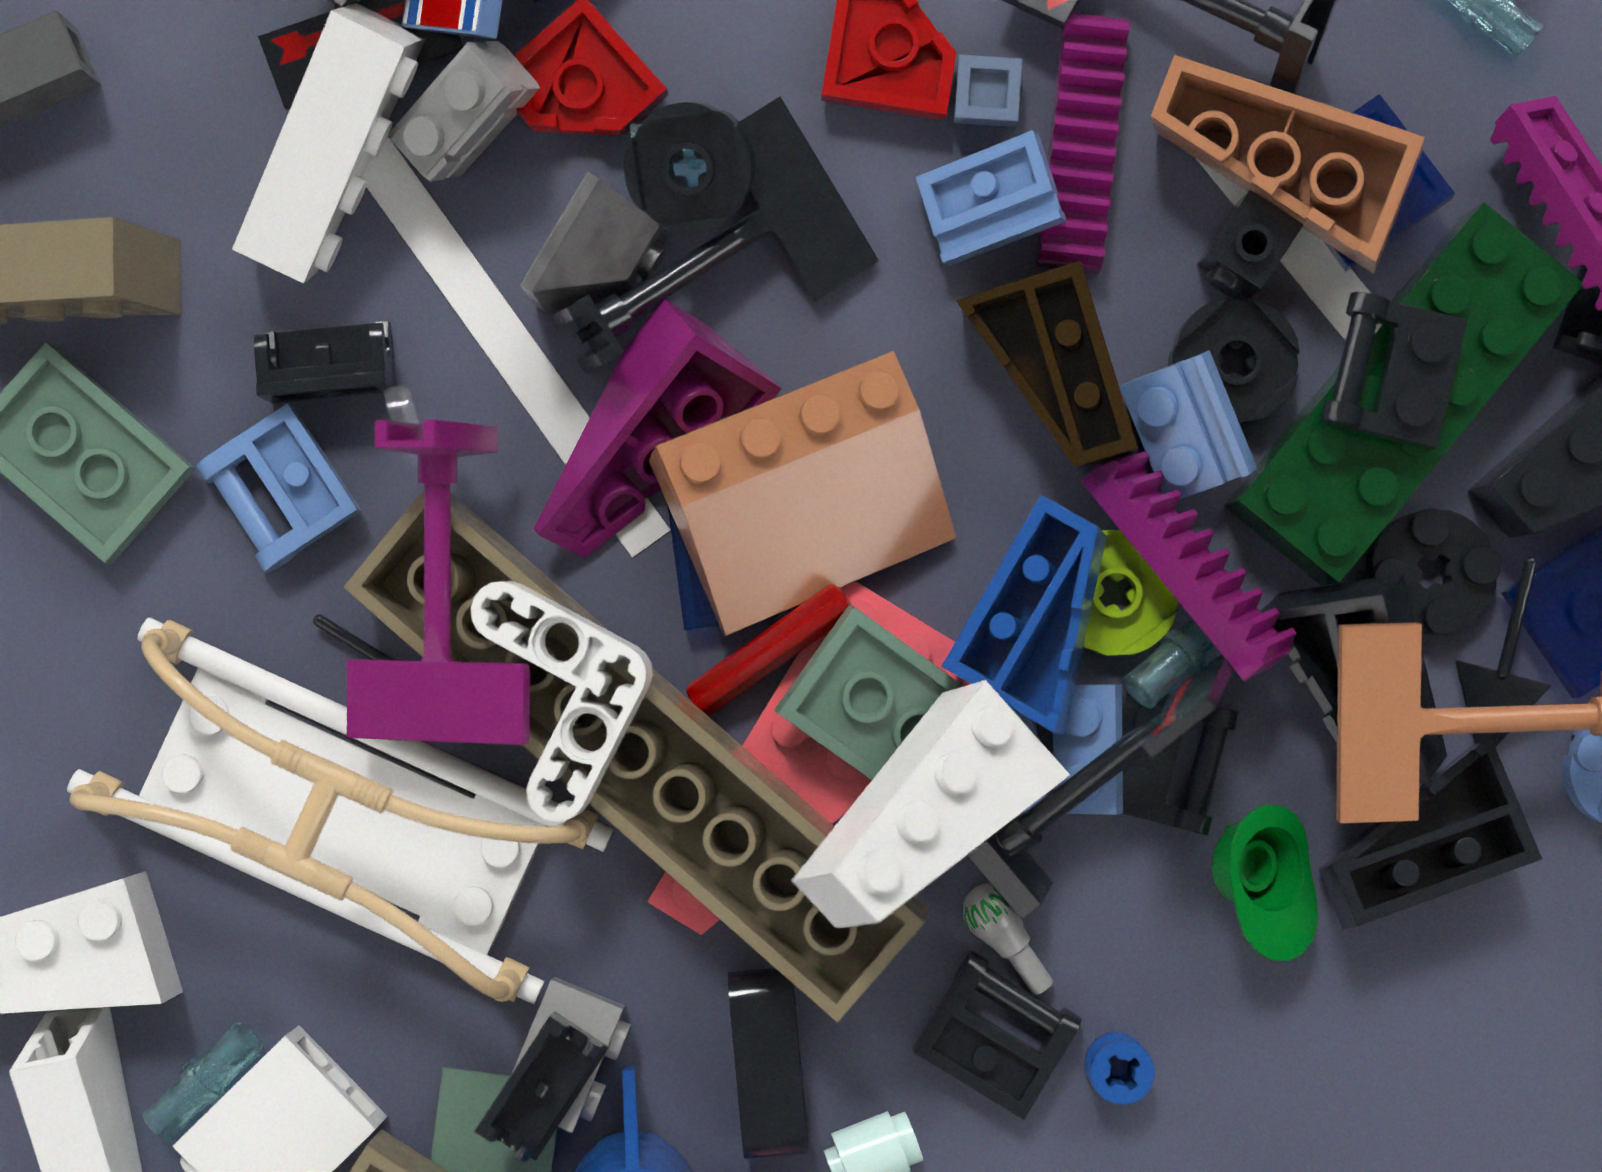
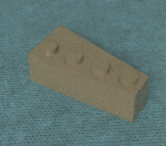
(87, 270)

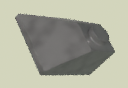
(594, 249)

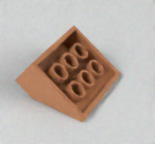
(805, 492)

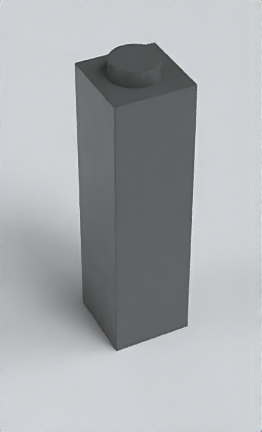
(42, 67)

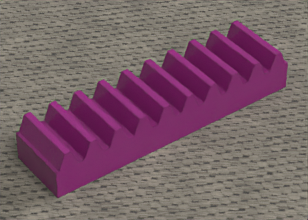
(1084, 139)
(1563, 177)
(1188, 566)

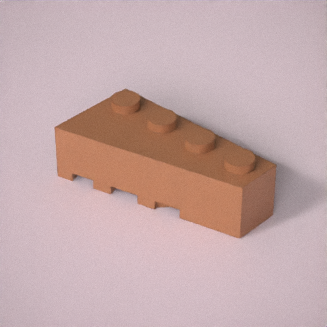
(1305, 157)

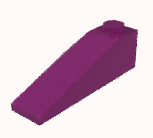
(664, 386)

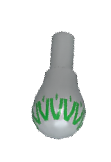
(1002, 929)

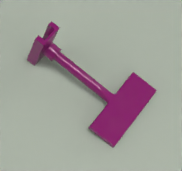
(438, 695)

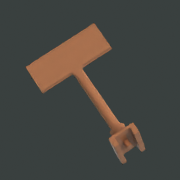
(1384, 721)

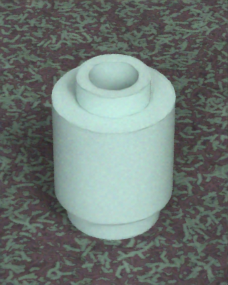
(875, 1146)

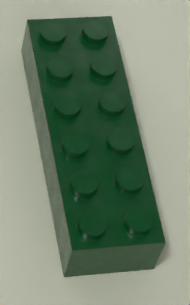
(1334, 490)

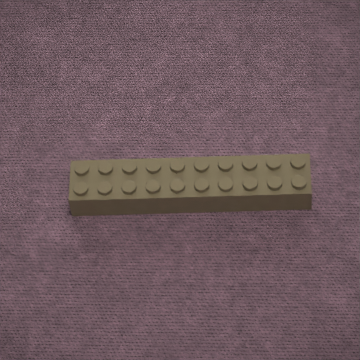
(675, 780)

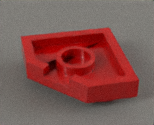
(888, 59)
(586, 77)

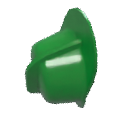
(1269, 879)

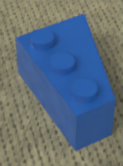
(1035, 616)

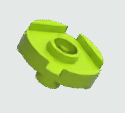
(1149, 608)

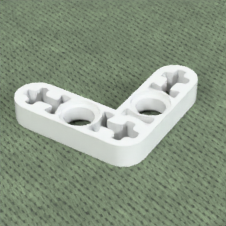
(585, 672)

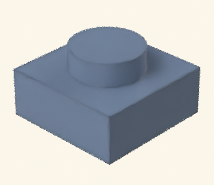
(987, 90)

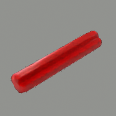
(768, 650)

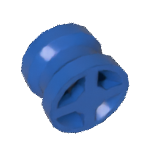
(1110, 1057)

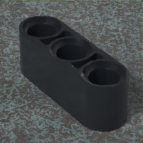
(767, 1063)

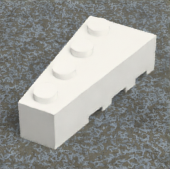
(328, 141)
(929, 806)
(87, 951)

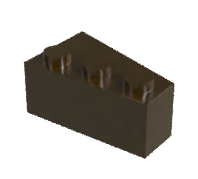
(1058, 359)

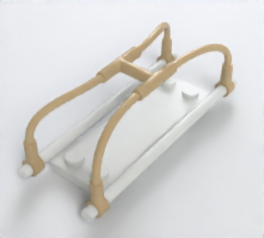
(336, 815)

